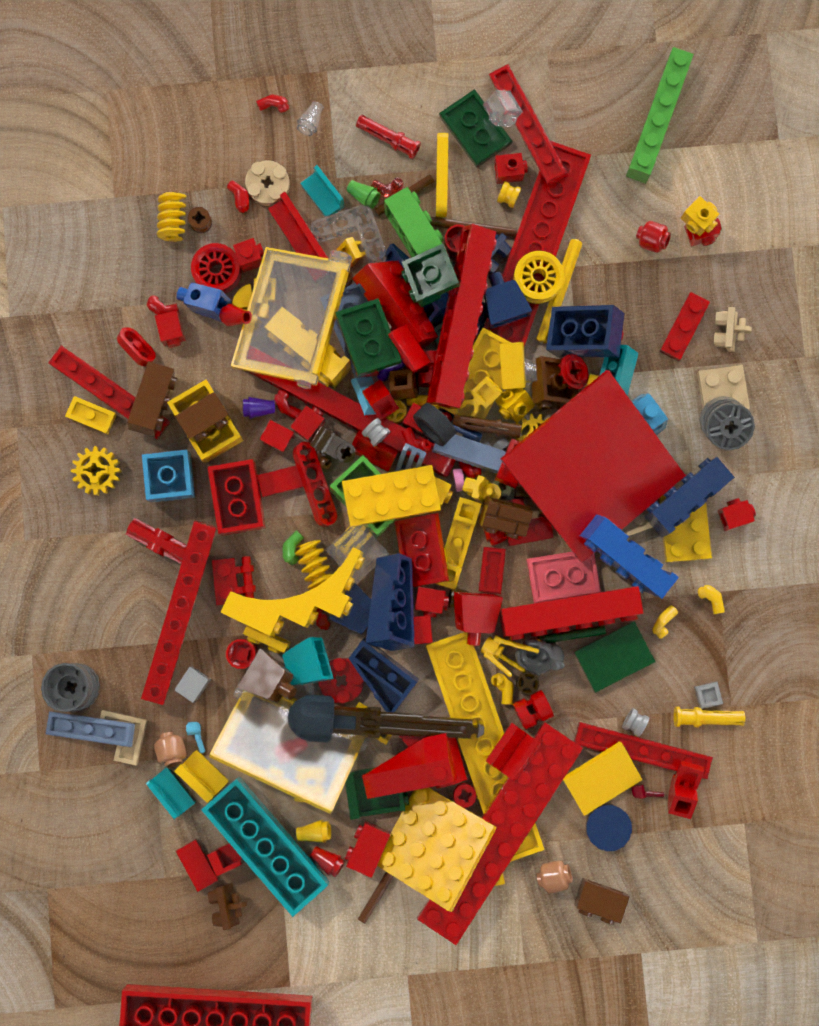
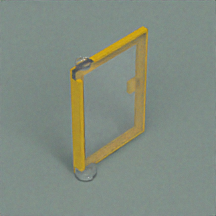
(292, 315)
(265, 748)

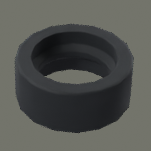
(434, 424)

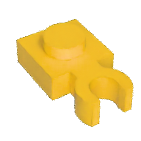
(483, 394)

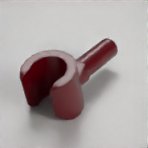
(638, 791)

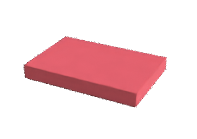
(562, 577)

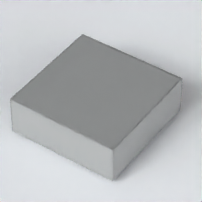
(708, 695)

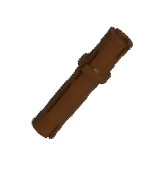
(514, 429)

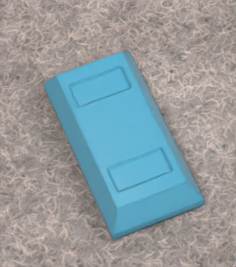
(360, 384)

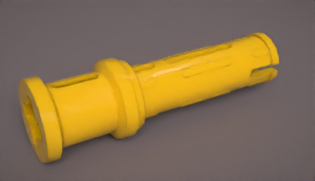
(702, 717)

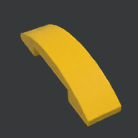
(459, 539)

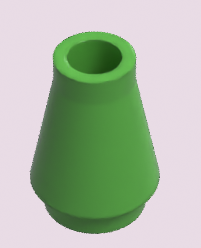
(364, 194)

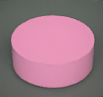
(458, 479)

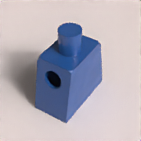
(203, 300)

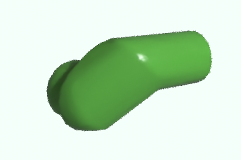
(289, 548)

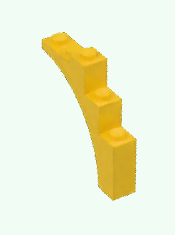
(329, 596)

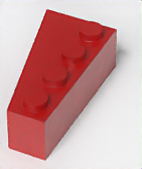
(386, 282)

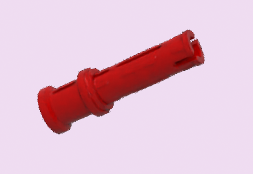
(397, 140)

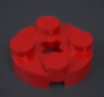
(342, 693)

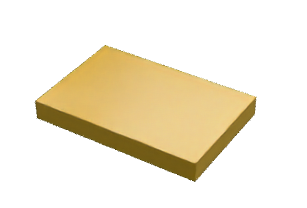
(602, 778)

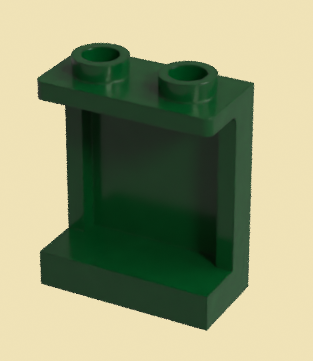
(361, 806)

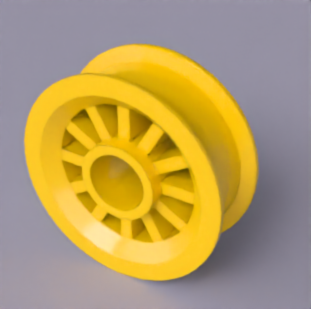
(551, 262)

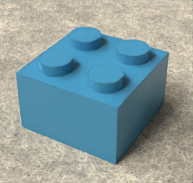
(168, 476)

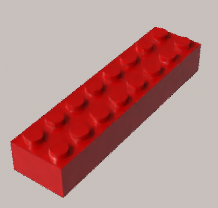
(211, 1007)

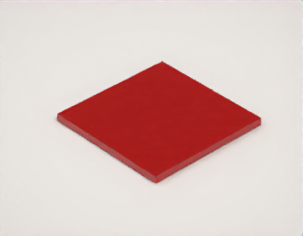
(593, 461)

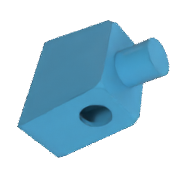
(651, 412)

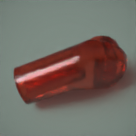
(388, 189)

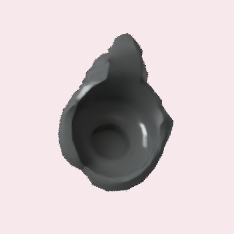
(549, 657)

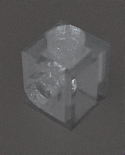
(502, 108)

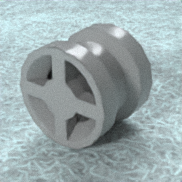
(375, 432)
(635, 722)

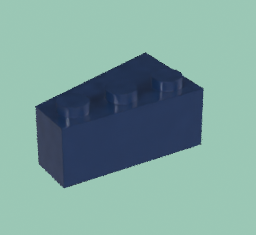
(383, 675)

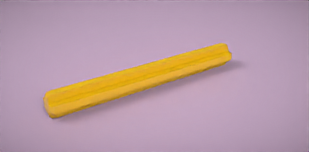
(568, 266)

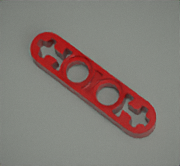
(318, 483)

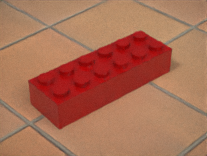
(571, 611)

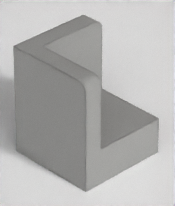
(192, 684)

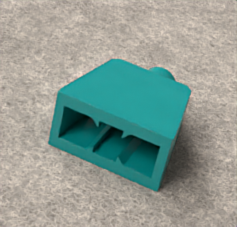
(308, 662)

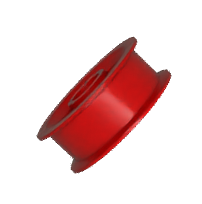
(224, 251)

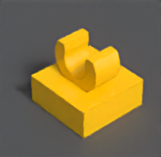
(350, 247)

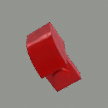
(683, 790)

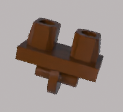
(229, 906)

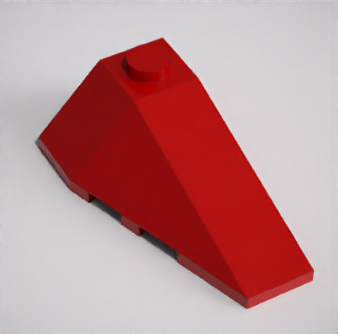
(415, 768)

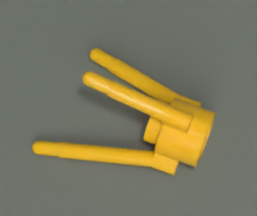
(493, 650)

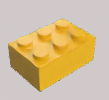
(218, 440)

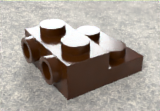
(549, 389)

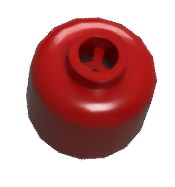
(653, 236)

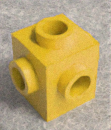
(700, 216)
(514, 404)

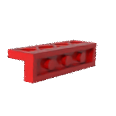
(295, 228)

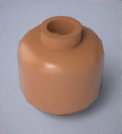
(170, 750)
(554, 876)

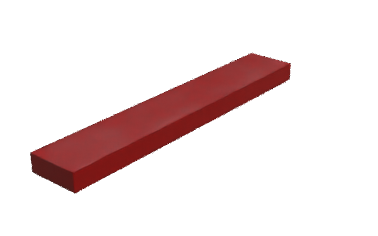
(530, 128)
(96, 383)
(639, 748)

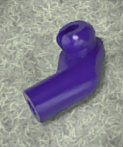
(384, 373)

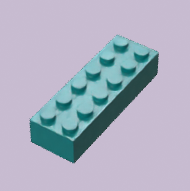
(266, 846)

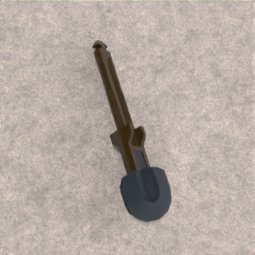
(316, 718)

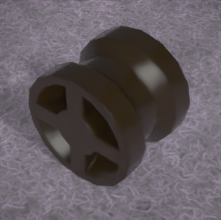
(530, 686)

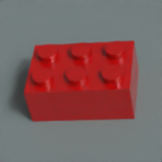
(236, 497)

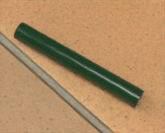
(573, 634)

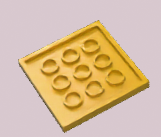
(436, 847)

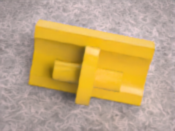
(481, 488)

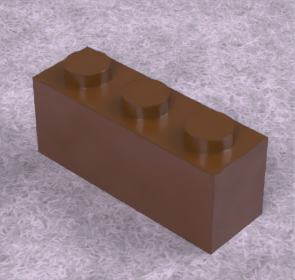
(152, 399)

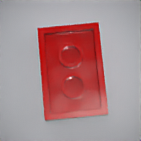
(423, 542)

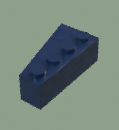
(689, 496)
(392, 604)

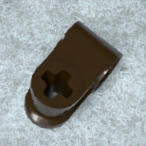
(331, 444)

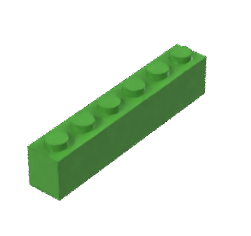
(659, 115)

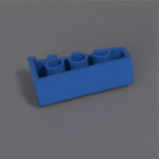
(627, 557)

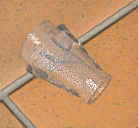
(310, 119)

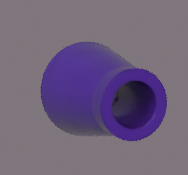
(257, 407)

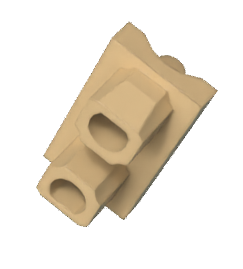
(729, 319)

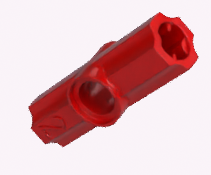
(156, 540)

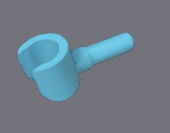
(194, 728)

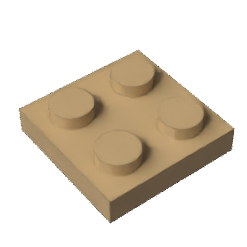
(723, 382)

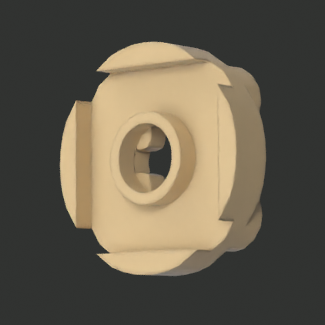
(261, 171)

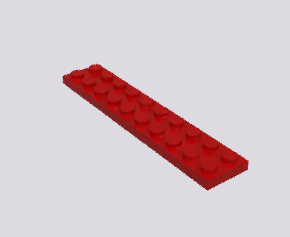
(543, 228)
(514, 815)

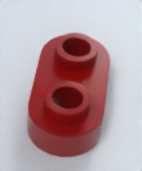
(135, 346)

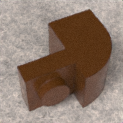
(403, 384)

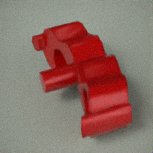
(322, 620)

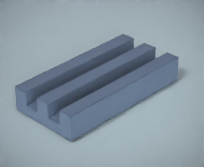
(414, 451)

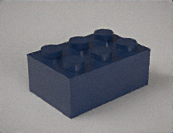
(585, 331)

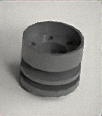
(718, 414)
(58, 683)

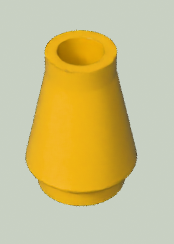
(315, 832)

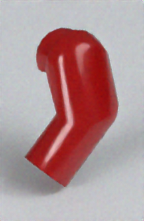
(469, 471)

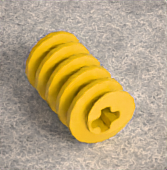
(169, 216)
(313, 563)

